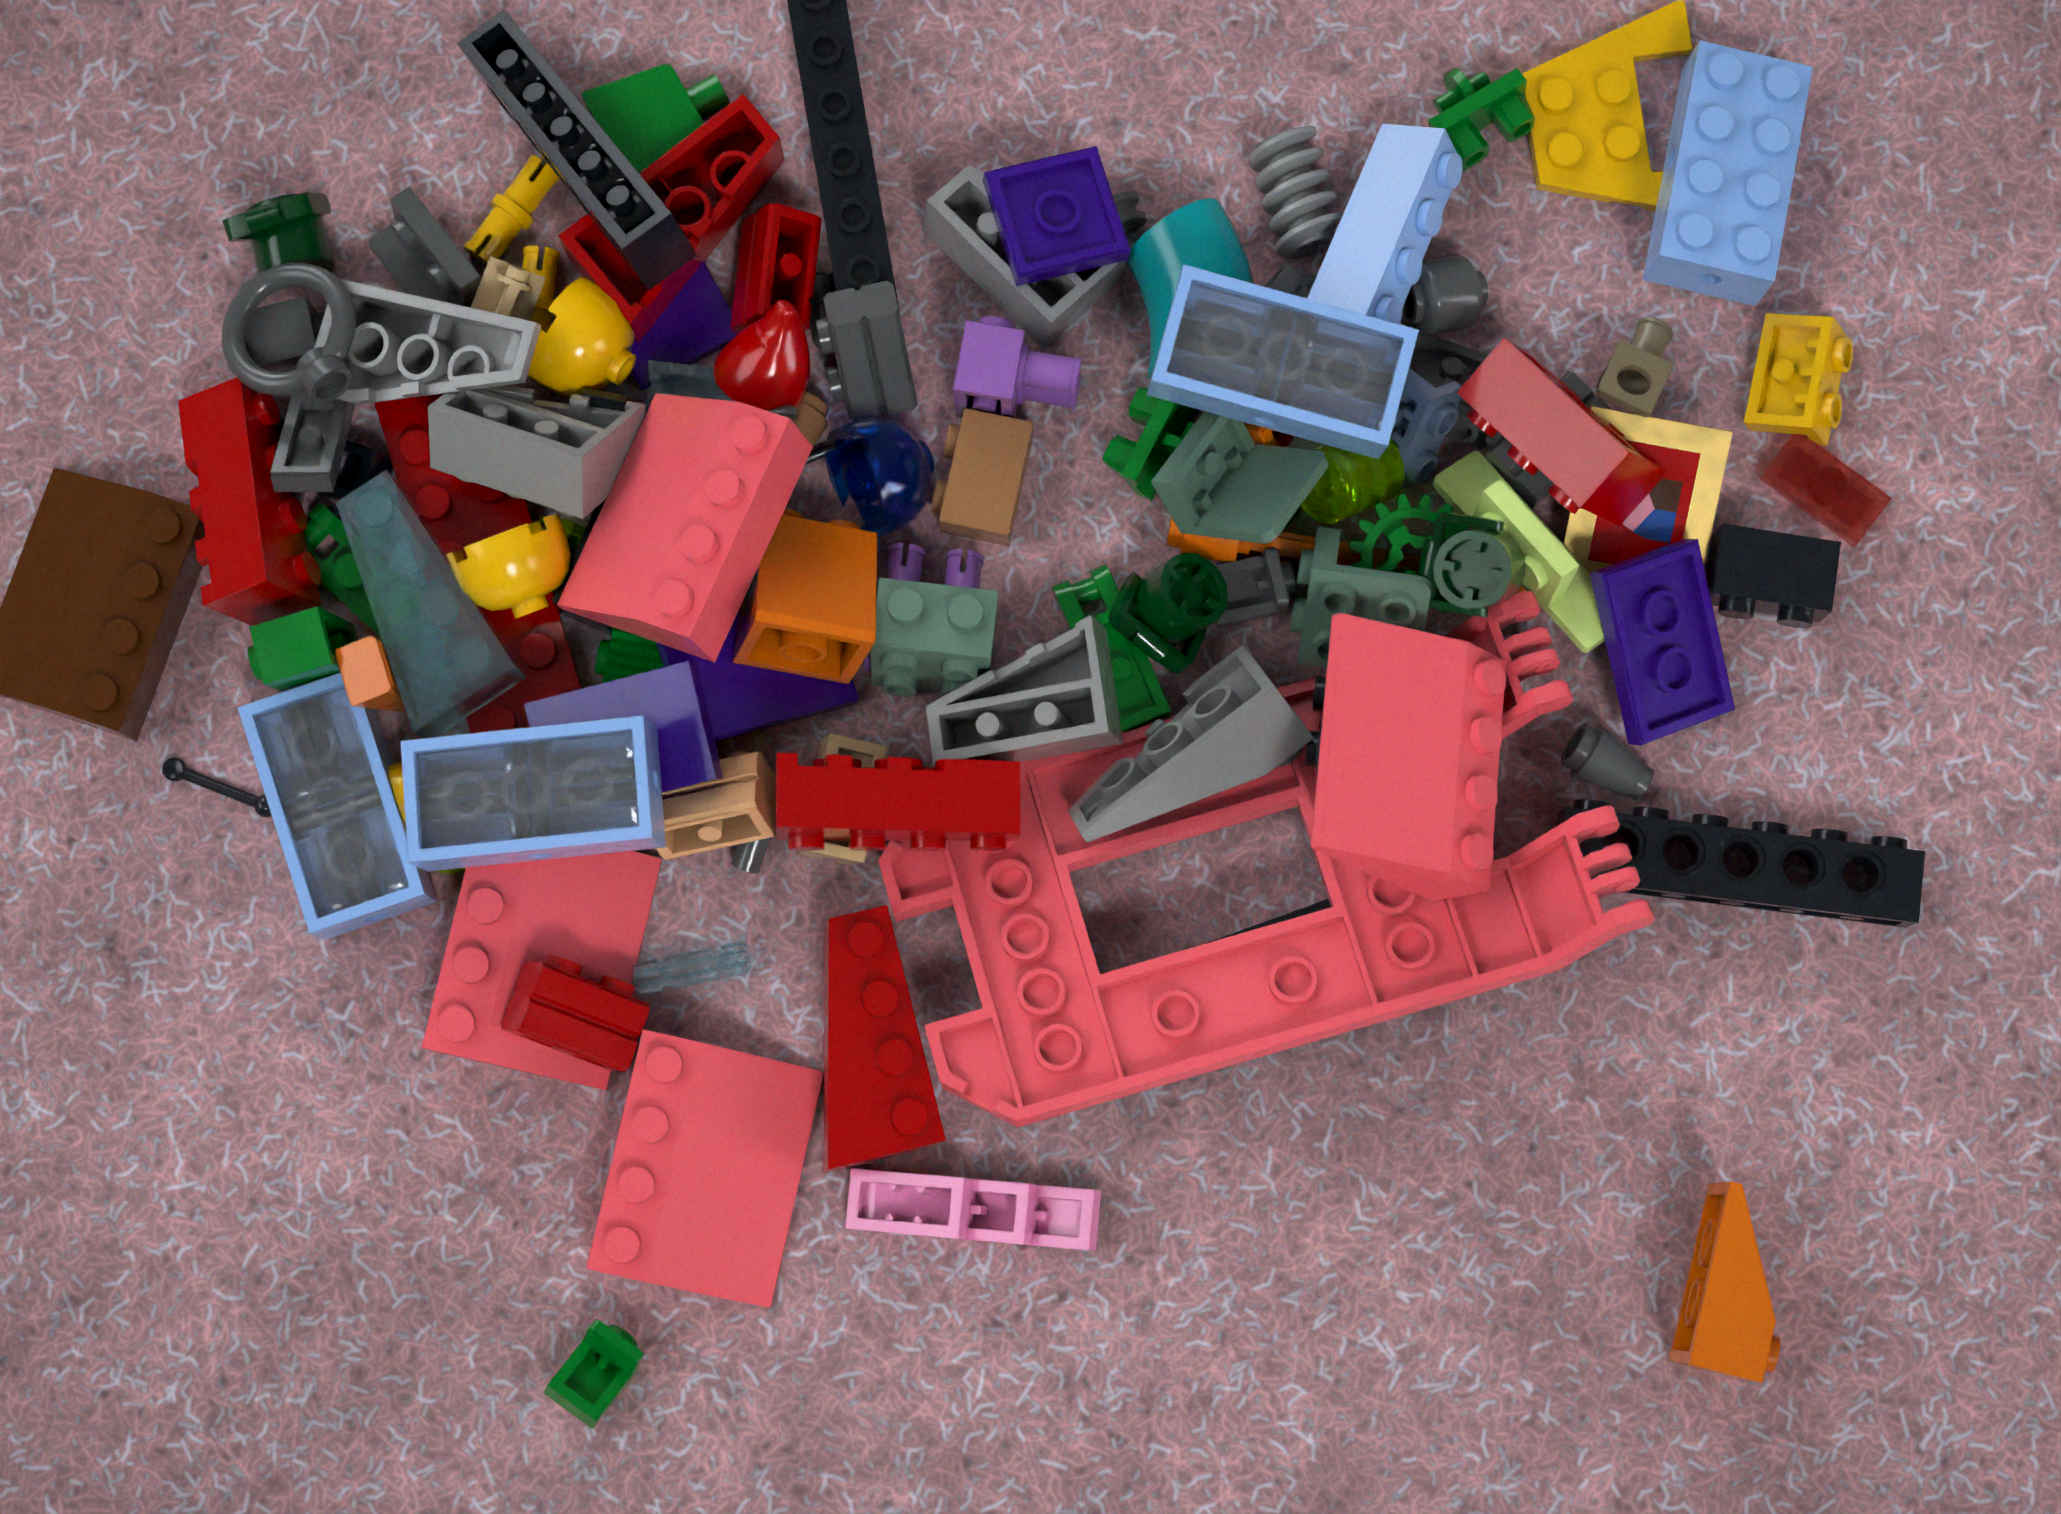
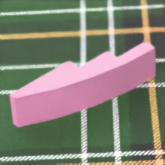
(973, 1209)

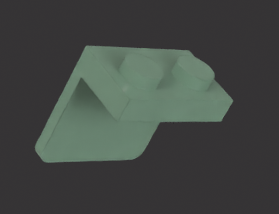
(1232, 487)
(1352, 591)
(931, 636)

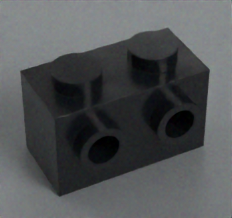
(1772, 575)

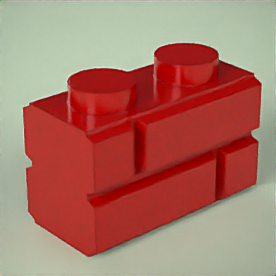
(775, 263)
(575, 1014)

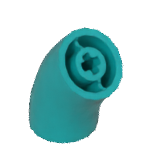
(1190, 236)

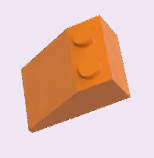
(1726, 1302)

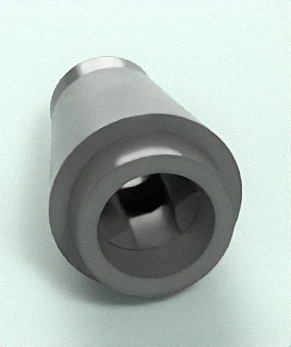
(1605, 762)

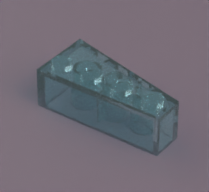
(431, 629)

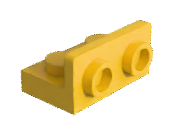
(1799, 376)

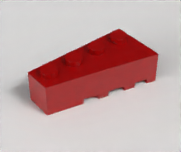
(706, 188)
(251, 532)
(896, 802)
(873, 1056)

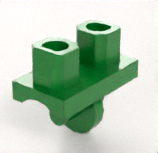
(1478, 103)
(1164, 430)

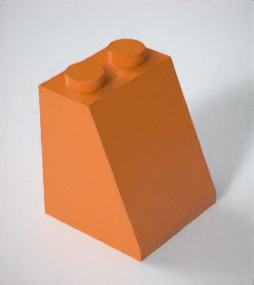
(811, 601)

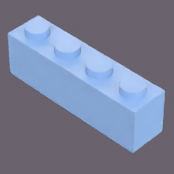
(1389, 222)

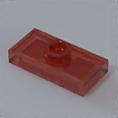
(1825, 488)

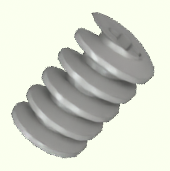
(1294, 193)

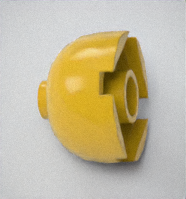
(585, 343)
(514, 567)

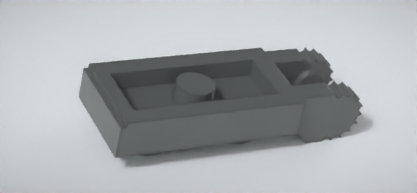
(311, 445)

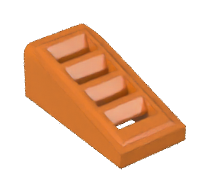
(369, 675)

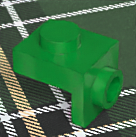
(596, 1372)

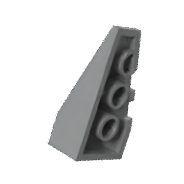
(428, 346)
(1221, 739)

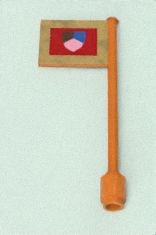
(1674, 510)

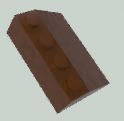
(97, 601)

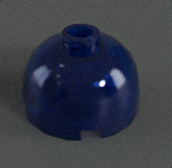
(881, 463)

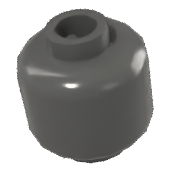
(1445, 296)

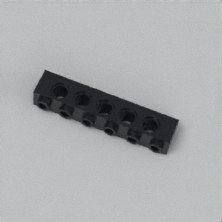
(840, 143)
(578, 150)
(1891, 868)

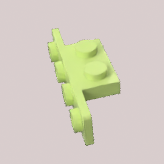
(1550, 568)

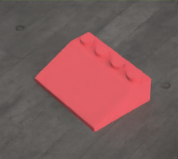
(687, 522)
(1409, 757)
(521, 912)
(705, 1169)

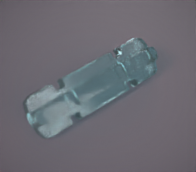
(692, 968)

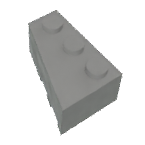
(966, 230)
(531, 446)
(1036, 707)

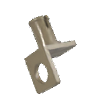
(1636, 370)

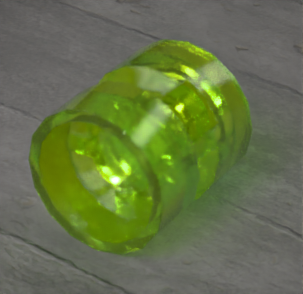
(1354, 483)

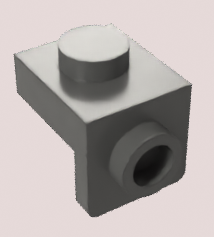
(1256, 588)

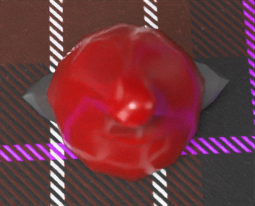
(767, 363)

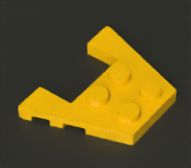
(1590, 113)

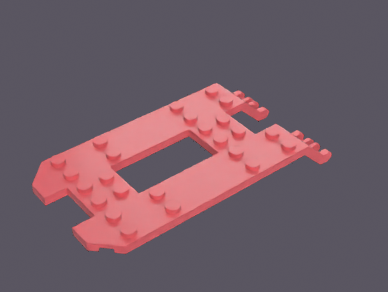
(1074, 1038)

